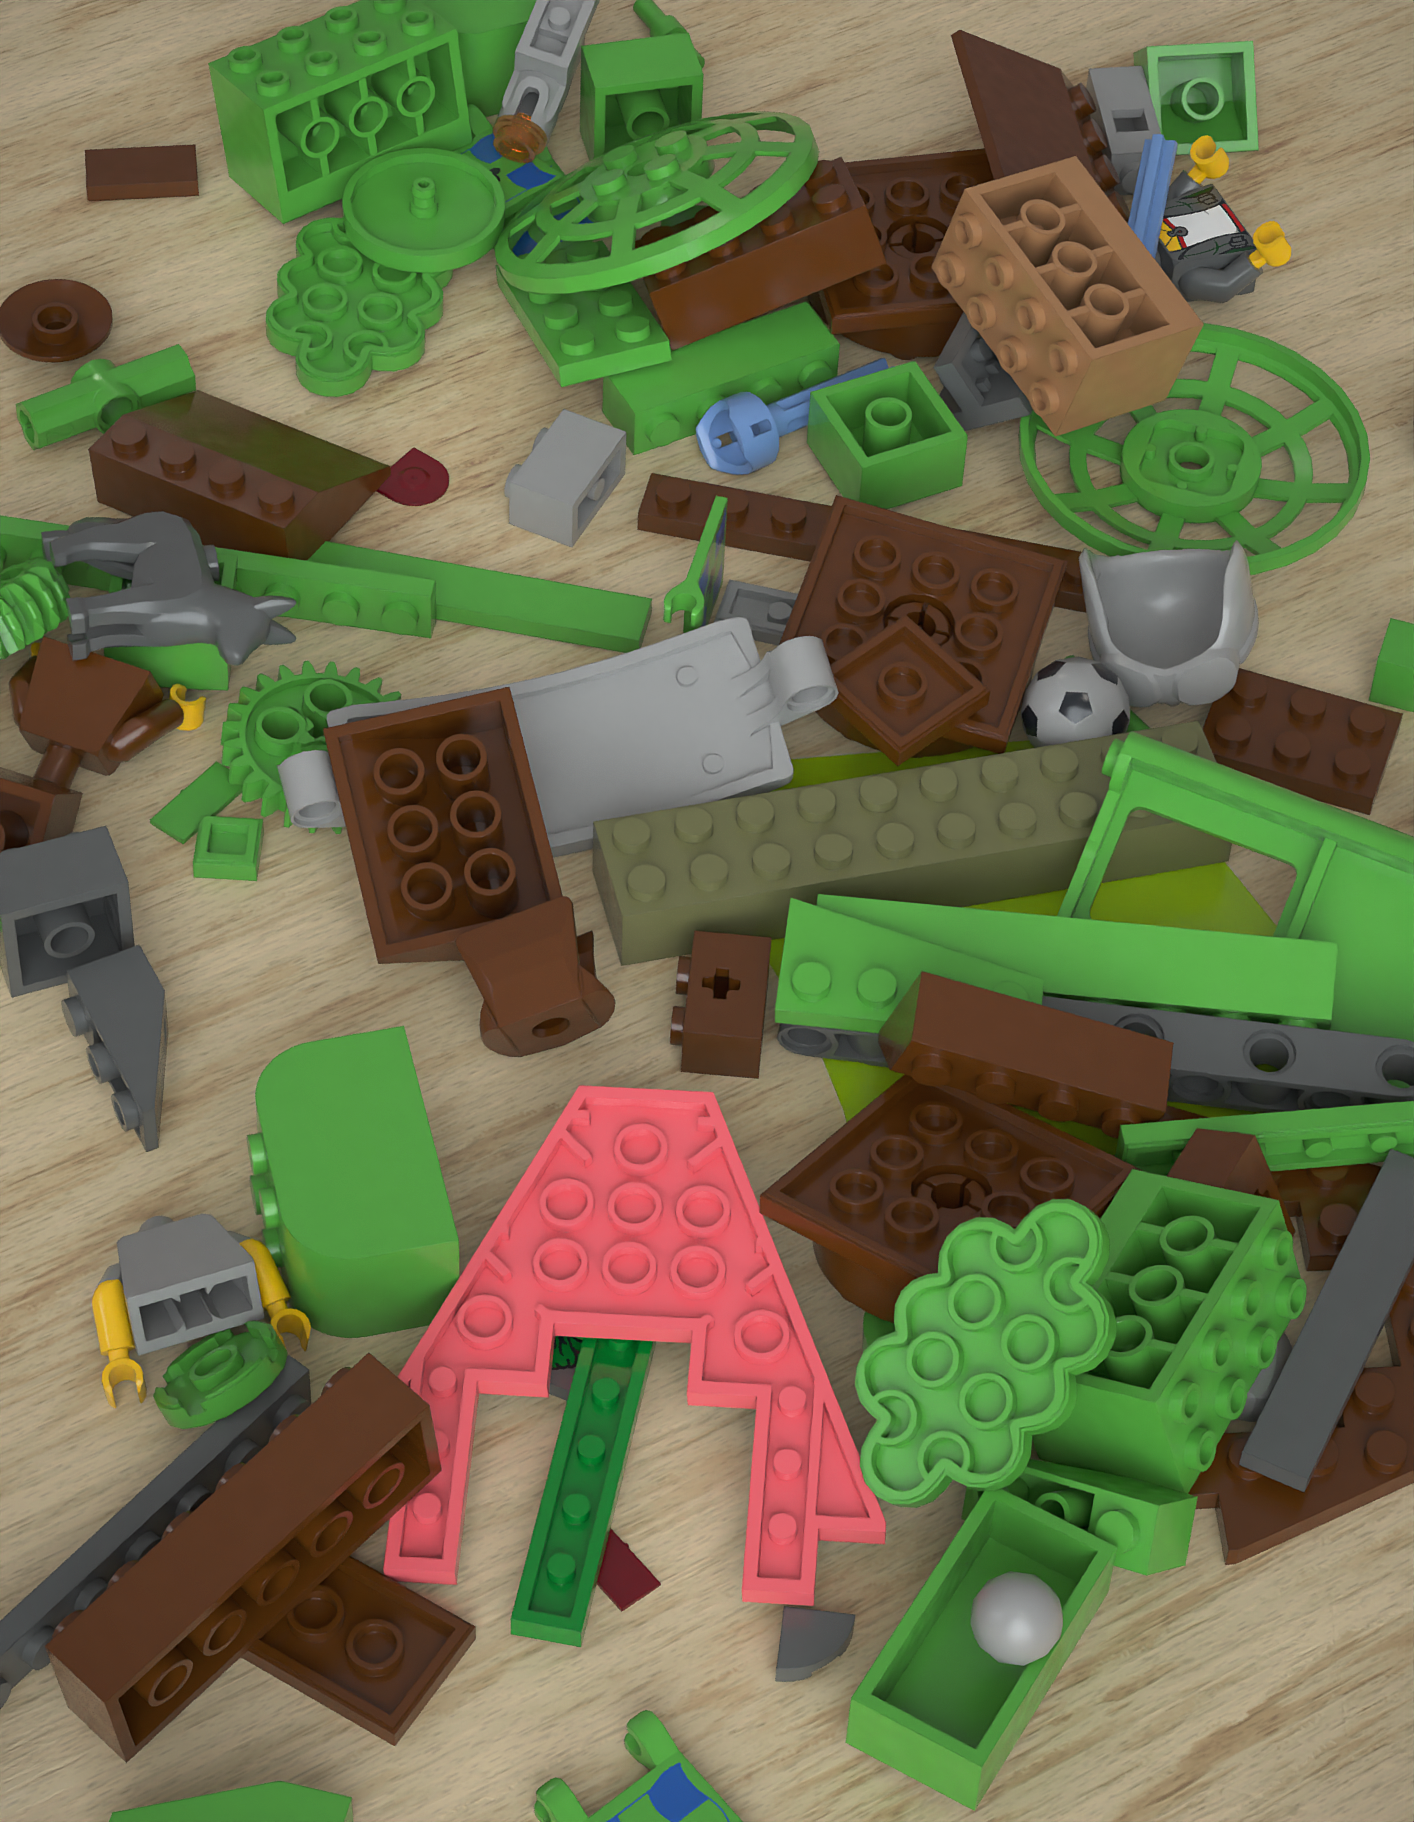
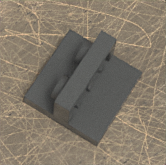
(975, 382)

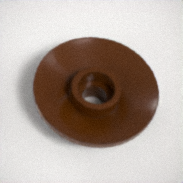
(55, 320)

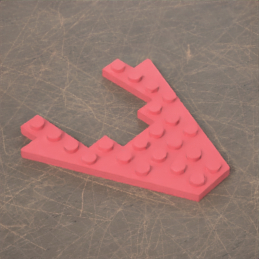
(643, 1234)

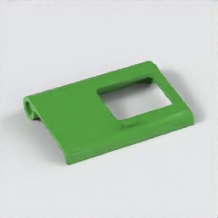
(1349, 870)

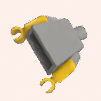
(183, 1285)

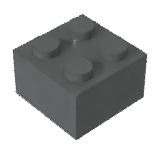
(61, 908)

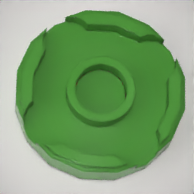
(220, 1375)

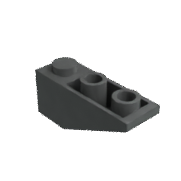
(125, 1022)

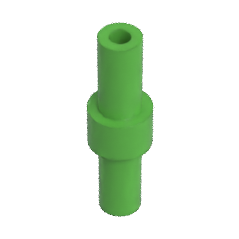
(659, 22)

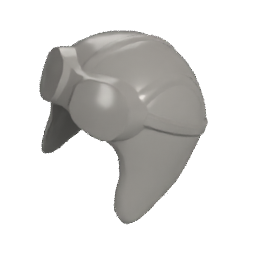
(1171, 621)

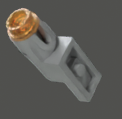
(541, 76)

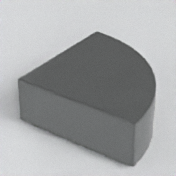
(811, 1641)

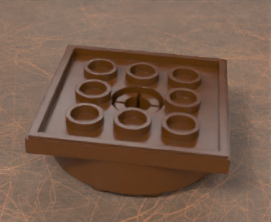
(902, 303)
(964, 590)
(914, 1170)

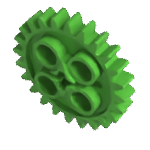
(284, 721)

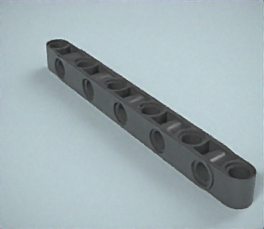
(1211, 1058)

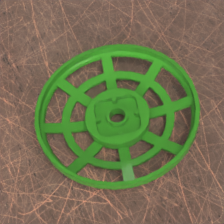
(651, 183)
(1226, 452)

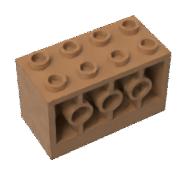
(1066, 295)

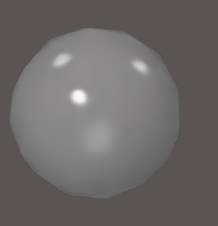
(1016, 1618)

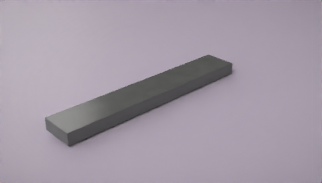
(1338, 1332)

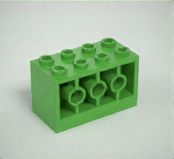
(335, 95)
(1199, 1306)

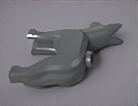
(170, 591)

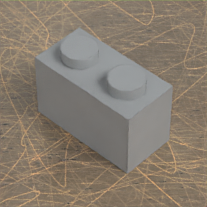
(566, 477)

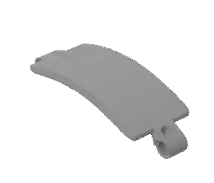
(630, 731)

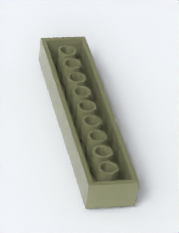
(907, 835)

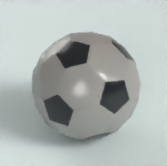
(1074, 703)

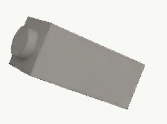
(1124, 117)

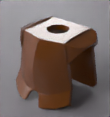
(535, 980)

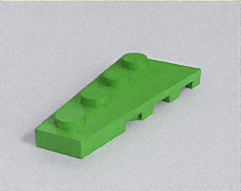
(856, 973)

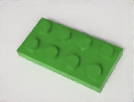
(591, 330)

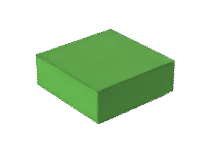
(228, 848)

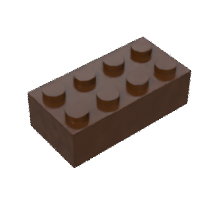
(794, 252)

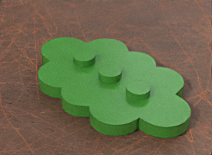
(349, 312)
(985, 1353)

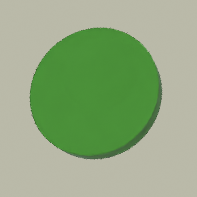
(423, 210)

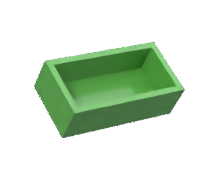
(935, 1696)

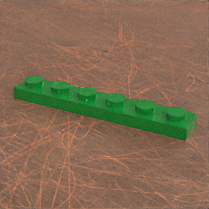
(581, 1491)

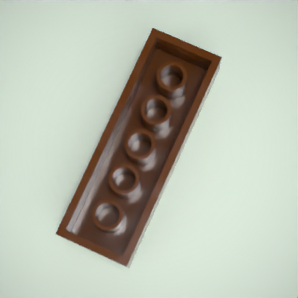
(244, 1556)

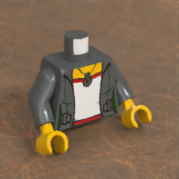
(1205, 243)

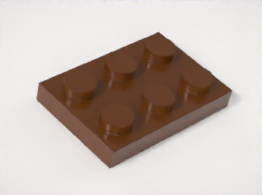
(1303, 739)

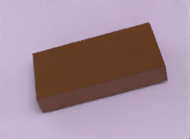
(141, 172)

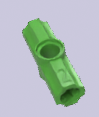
(104, 393)

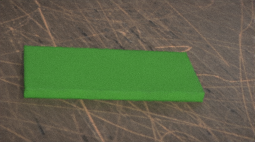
(203, 797)

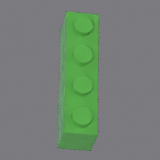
(761, 356)

